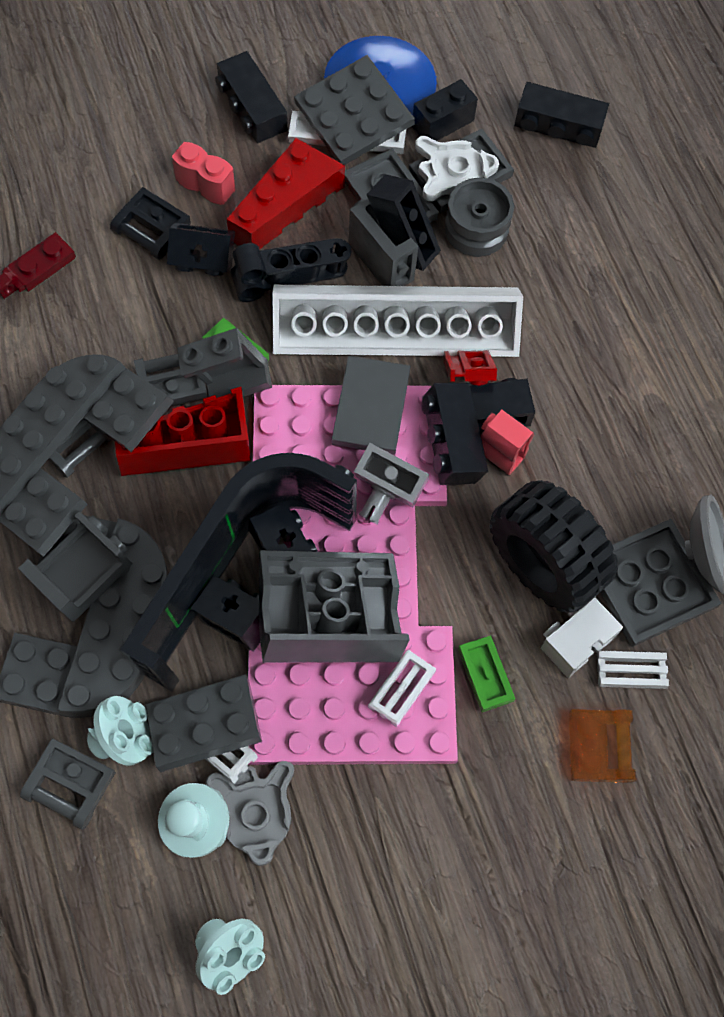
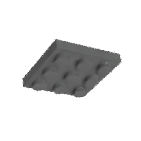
(354, 110)
(656, 584)

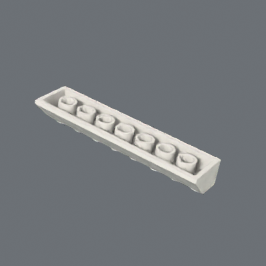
(396, 320)

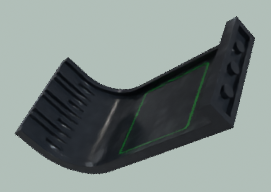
(254, 489)

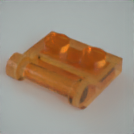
(590, 746)

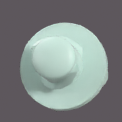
(120, 731)
(193, 820)
(228, 952)

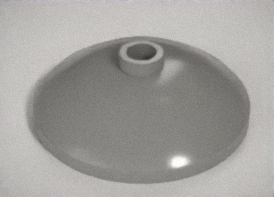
(707, 542)

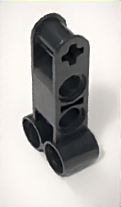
(258, 269)

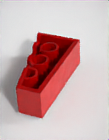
(287, 190)
(192, 438)

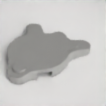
(257, 810)

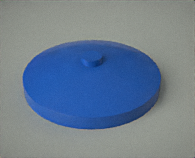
(398, 61)

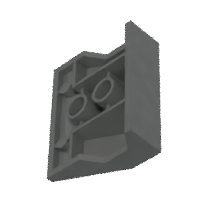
(329, 607)

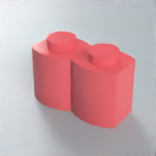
(203, 173)
(505, 441)

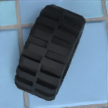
(553, 545)

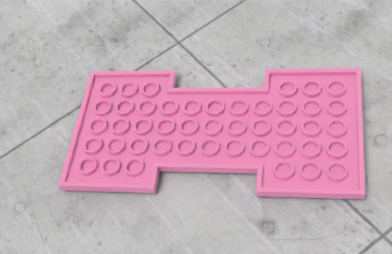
(321, 708)

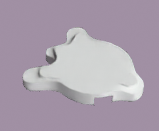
(450, 165)

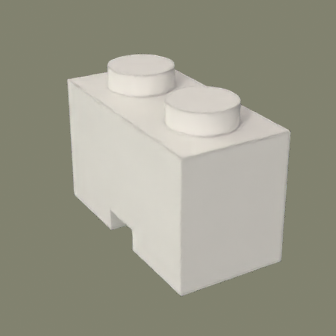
(572, 642)

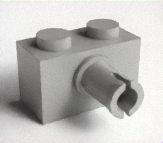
(389, 480)

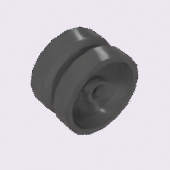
(479, 216)

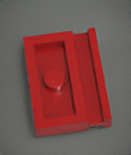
(471, 365)

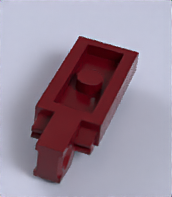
(36, 265)

